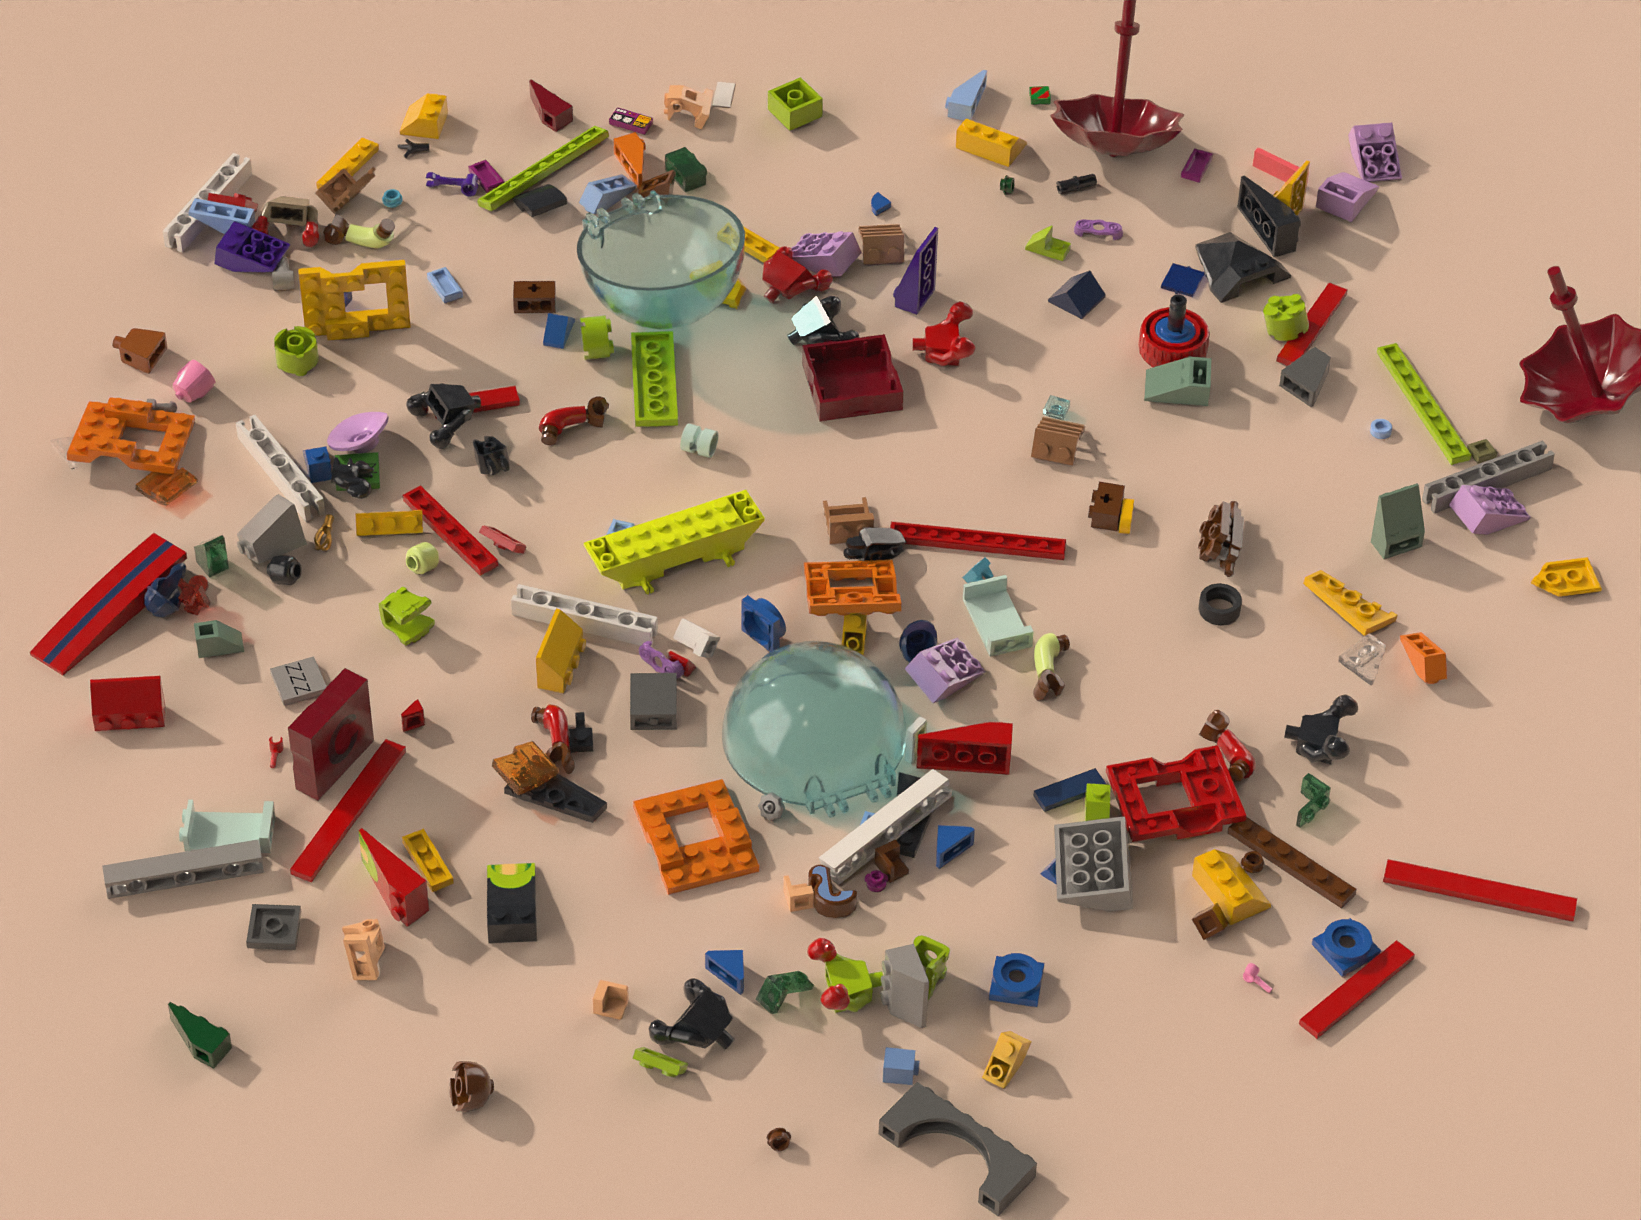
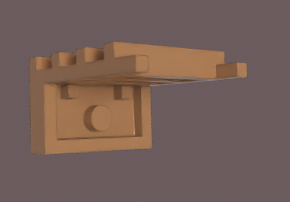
(342, 189)
(882, 244)
(1056, 440)
(845, 526)

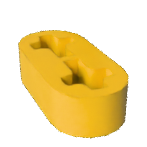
(1126, 516)

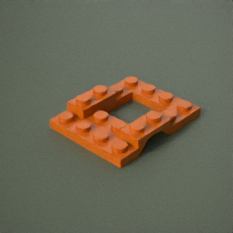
(104, 426)
(846, 600)
(702, 861)

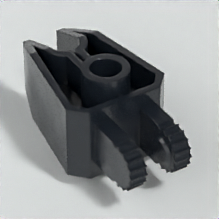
(491, 455)
(875, 544)

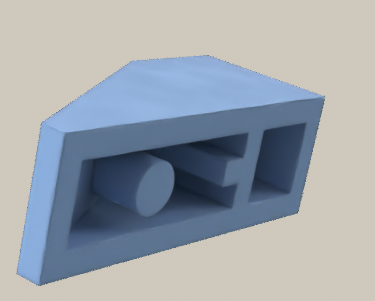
(966, 97)
(606, 192)
(221, 215)

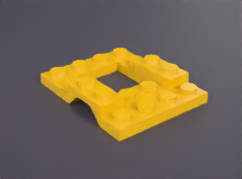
(325, 304)

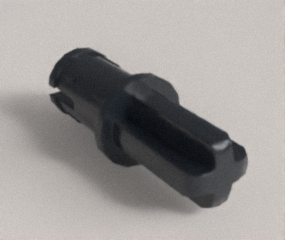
(1076, 183)

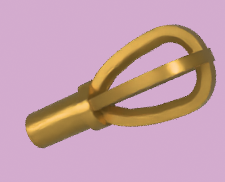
(326, 528)

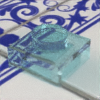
(1056, 407)

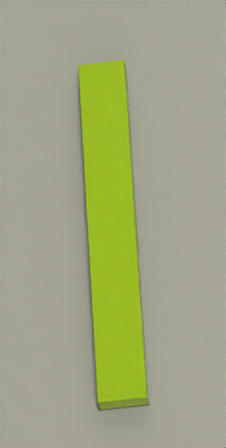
(543, 168)
(1424, 404)

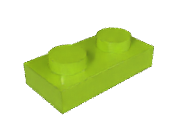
(650, 1059)

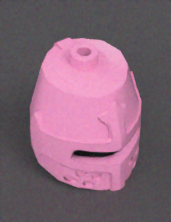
(193, 382)

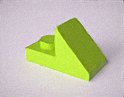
(1046, 245)

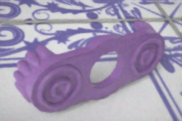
(1110, 228)
(648, 655)

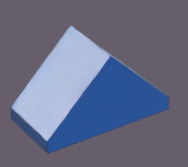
(557, 330)
(952, 842)
(727, 967)

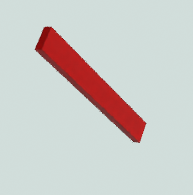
(981, 541)
(348, 810)
(1480, 890)

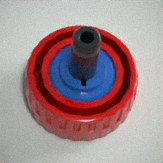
(1173, 334)

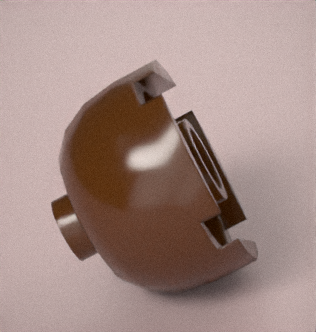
(470, 1086)

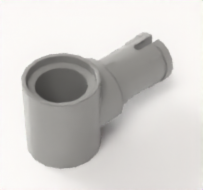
(283, 277)

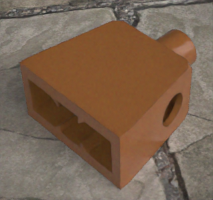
(141, 348)

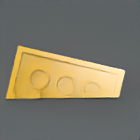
(1349, 604)

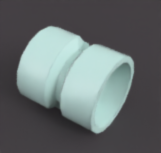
(699, 440)

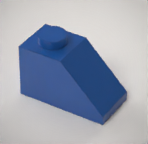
(318, 464)

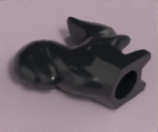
(351, 477)

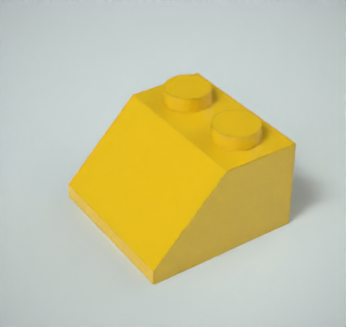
(426, 117)

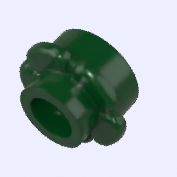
(1007, 185)

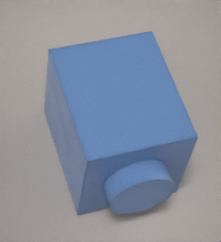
(900, 1066)

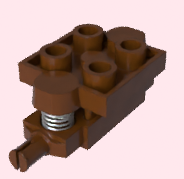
(1222, 536)

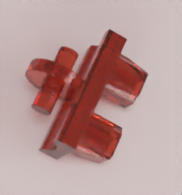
(194, 594)

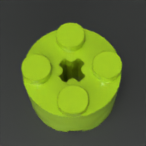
(1285, 317)
(595, 337)
(296, 350)

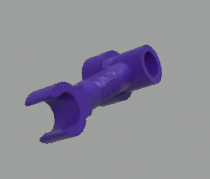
(468, 185)

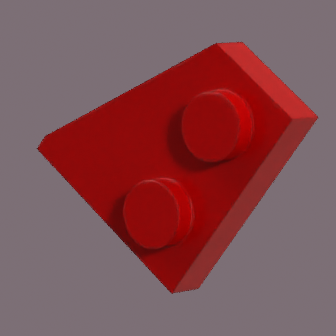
(237, 200)

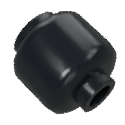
(284, 570)

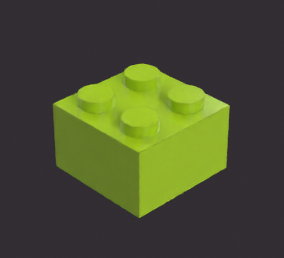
(795, 103)

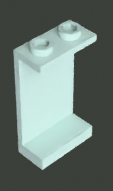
(996, 616)
(224, 828)

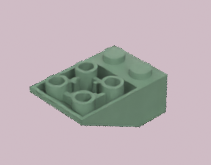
(1180, 382)
(1398, 522)

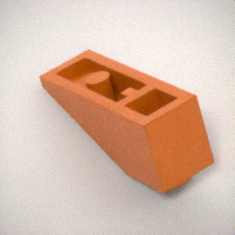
(630, 153)
(1425, 657)

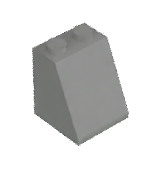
(272, 531)

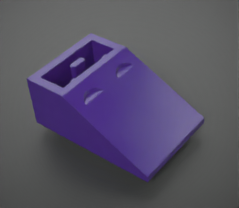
(249, 250)

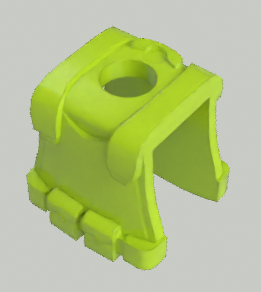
(402, 615)
(937, 967)

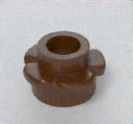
(1252, 862)
(778, 1139)

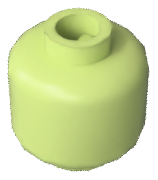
(422, 558)

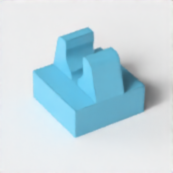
(979, 570)

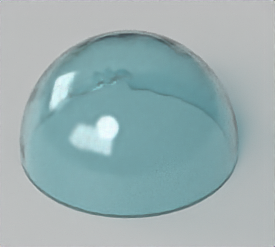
(662, 258)
(815, 726)

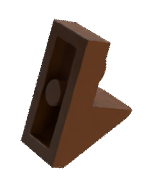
(660, 184)

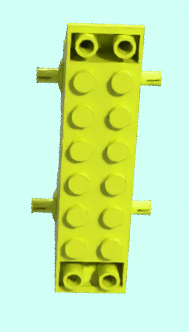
(703, 531)

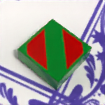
(1039, 95)

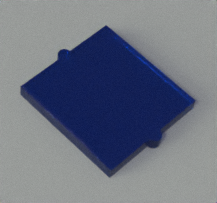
(1182, 280)

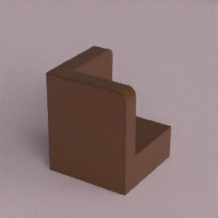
(889, 862)
(1210, 921)

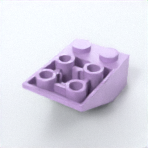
(1375, 152)
(1344, 195)
(827, 251)
(1487, 508)
(944, 669)

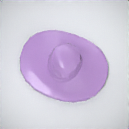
(358, 432)

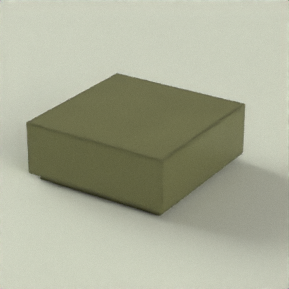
(1482, 451)

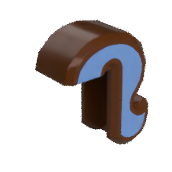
(825, 901)

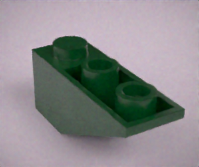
(204, 1040)

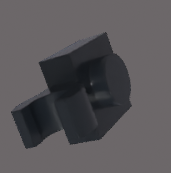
(580, 737)

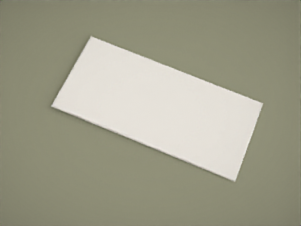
(723, 94)

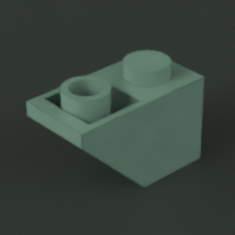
(217, 639)

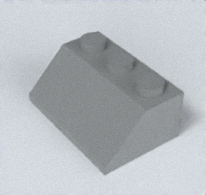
(905, 985)

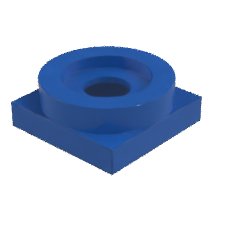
(762, 622)
(1346, 959)
(1019, 993)

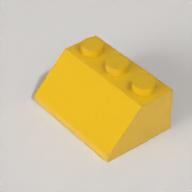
(988, 142)
(559, 653)
(1228, 886)

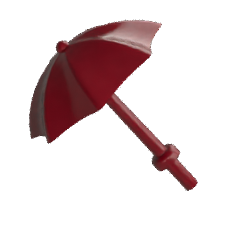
(1117, 123)
(1582, 366)

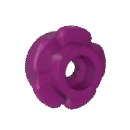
(876, 885)

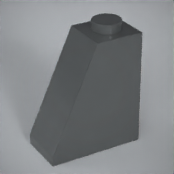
(1306, 376)

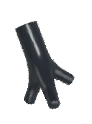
(413, 147)

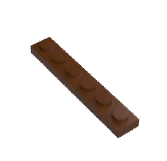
(1293, 862)

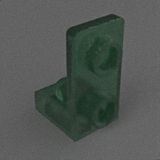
(1317, 793)
(778, 986)

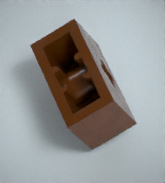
(534, 296)
(1107, 506)

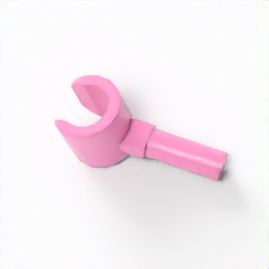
(1250, 976)

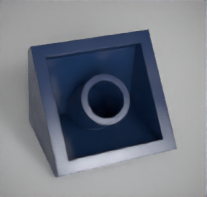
(1078, 295)

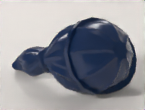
(163, 593)
(916, 638)

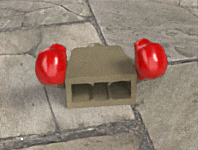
(290, 211)

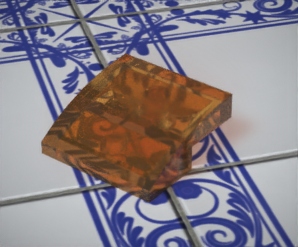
(165, 487)
(525, 768)

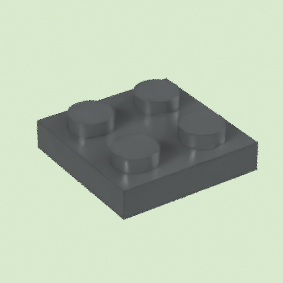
(273, 926)

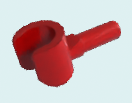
(275, 748)

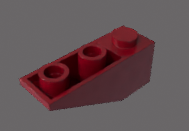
(551, 109)

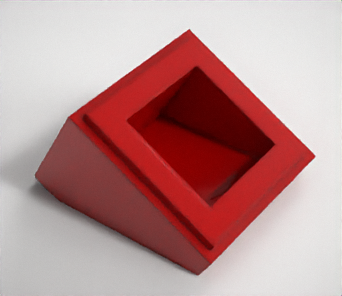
(688, 666)
(413, 716)

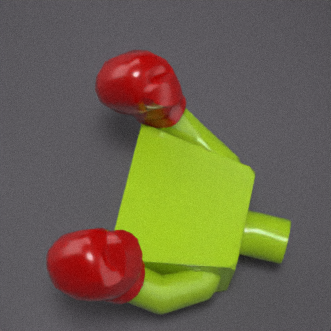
(847, 979)

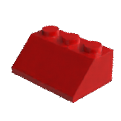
(127, 703)

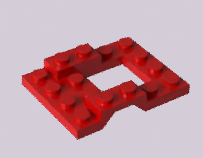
(1205, 782)

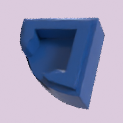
(879, 204)

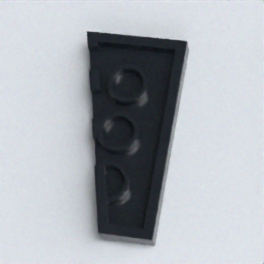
(564, 797)

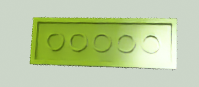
(654, 379)

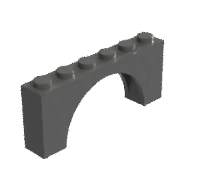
(925, 1113)

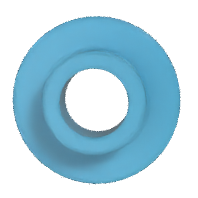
(392, 198)

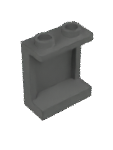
(653, 701)

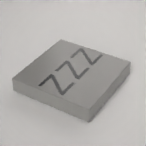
(298, 680)

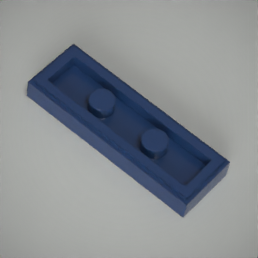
(1066, 790)

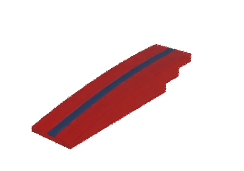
(107, 604)

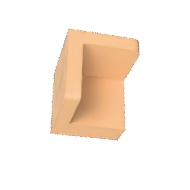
(798, 896)
(610, 999)

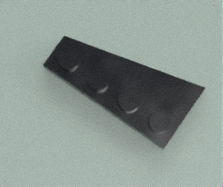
(911, 840)

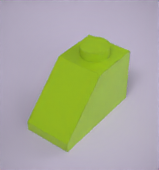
(1097, 802)

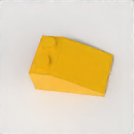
(1294, 189)

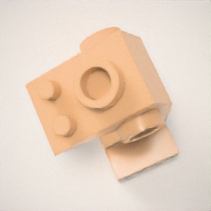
(689, 100)
(368, 938)

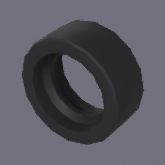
(1219, 616)

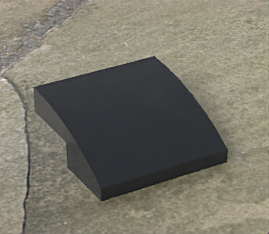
(540, 200)

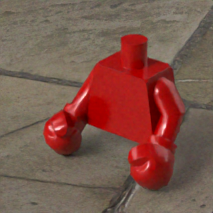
(790, 278)
(942, 340)

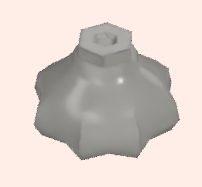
(771, 806)

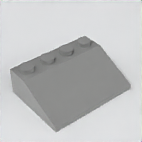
(1094, 864)

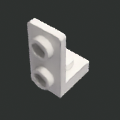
(697, 638)

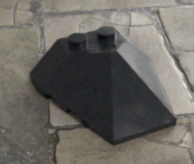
(1232, 262)

